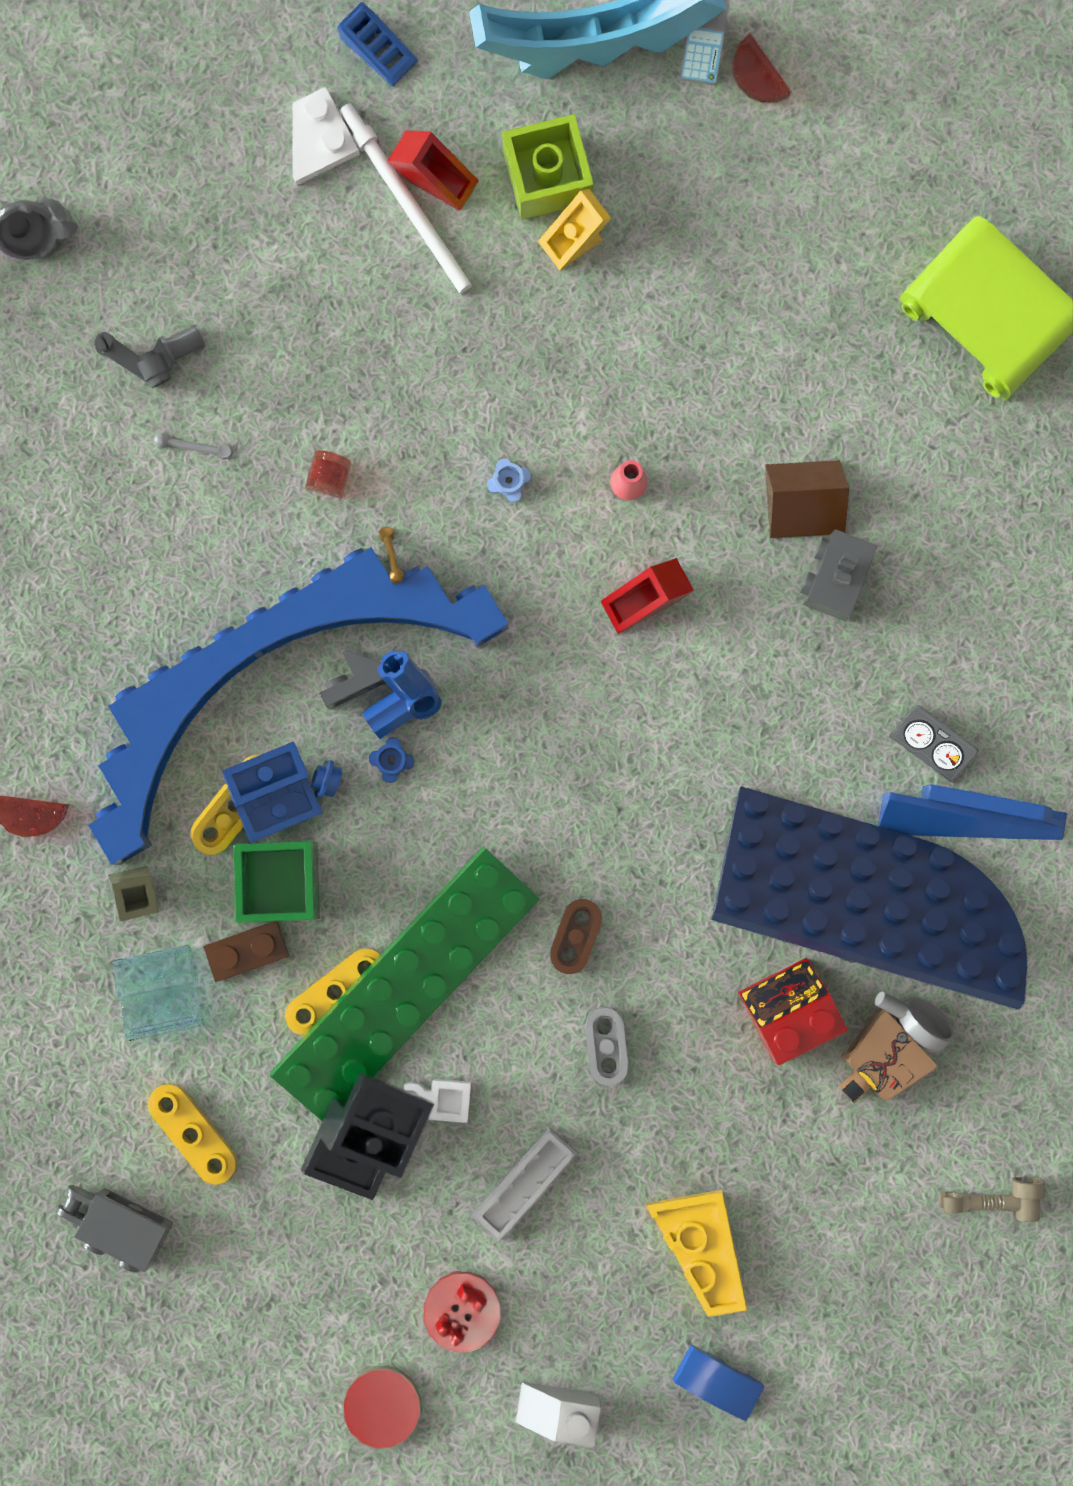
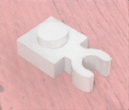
(449, 1098)

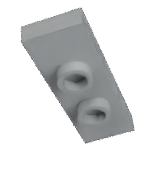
(524, 1184)

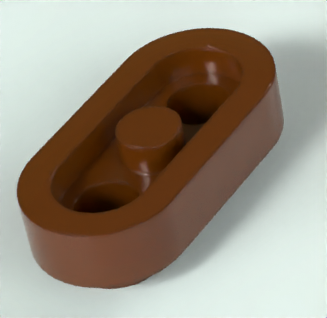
(575, 936)

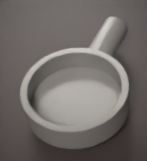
(928, 1030)

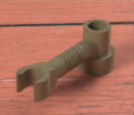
(1023, 1199)

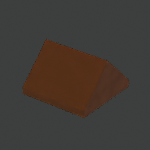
(806, 498)

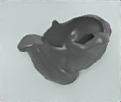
(34, 227)

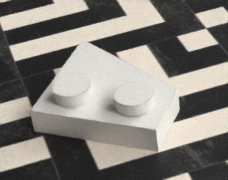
(319, 137)

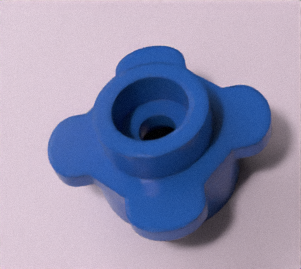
(380, 759)
(326, 779)

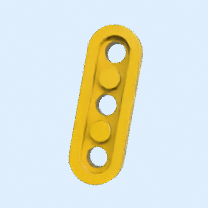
(220, 817)
(317, 998)
(209, 1141)

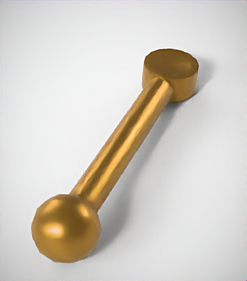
(386, 535)

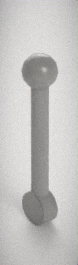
(224, 451)

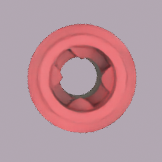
(629, 488)

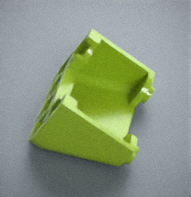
(993, 305)

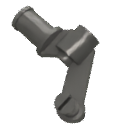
(154, 364)

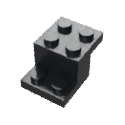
(367, 1136)

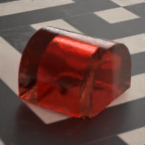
(328, 473)

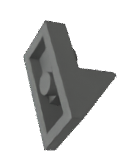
(364, 680)

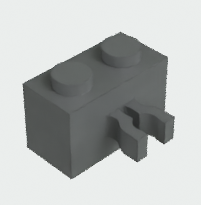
(838, 575)

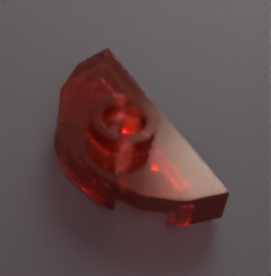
(756, 73)
(30, 816)

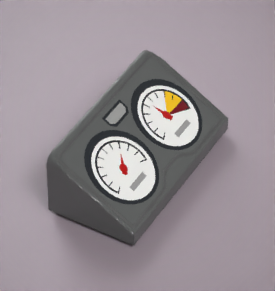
(934, 743)

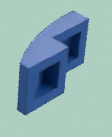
(718, 1383)

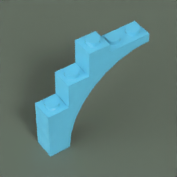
(595, 34)

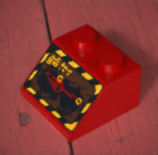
(792, 1012)

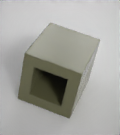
(133, 893)

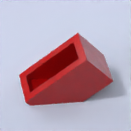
(433, 168)
(647, 594)

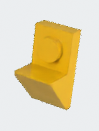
(575, 229)

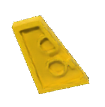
(703, 1243)

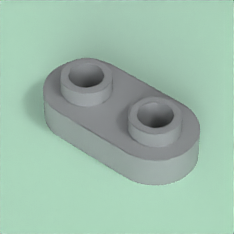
(606, 1046)

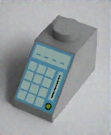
(704, 51)

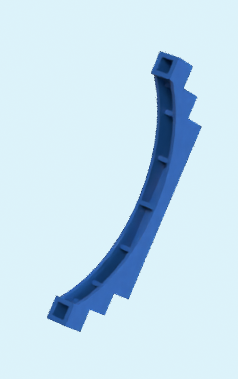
(164, 706)

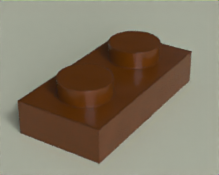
(246, 951)

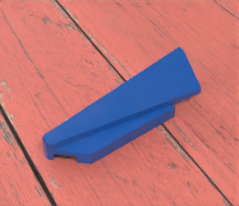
(969, 814)

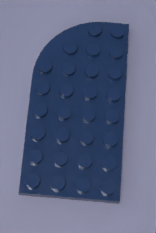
(869, 898)

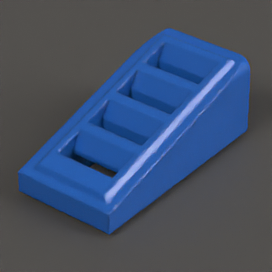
(354, 22)

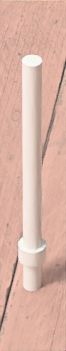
(367, 141)

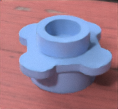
(504, 470)

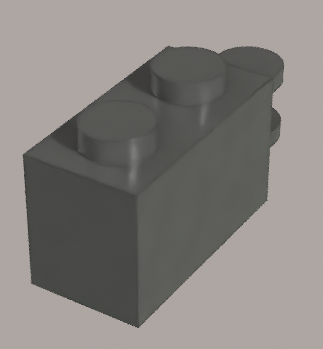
(116, 1227)

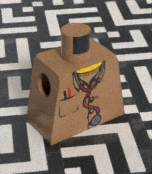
(883, 1060)

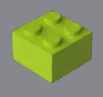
(546, 165)

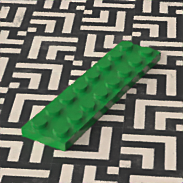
(405, 983)

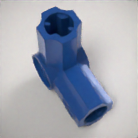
(411, 696)

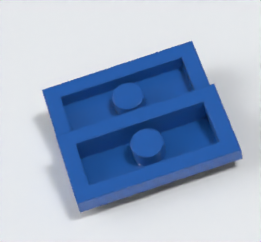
(271, 792)

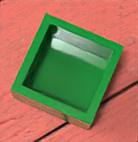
(276, 881)

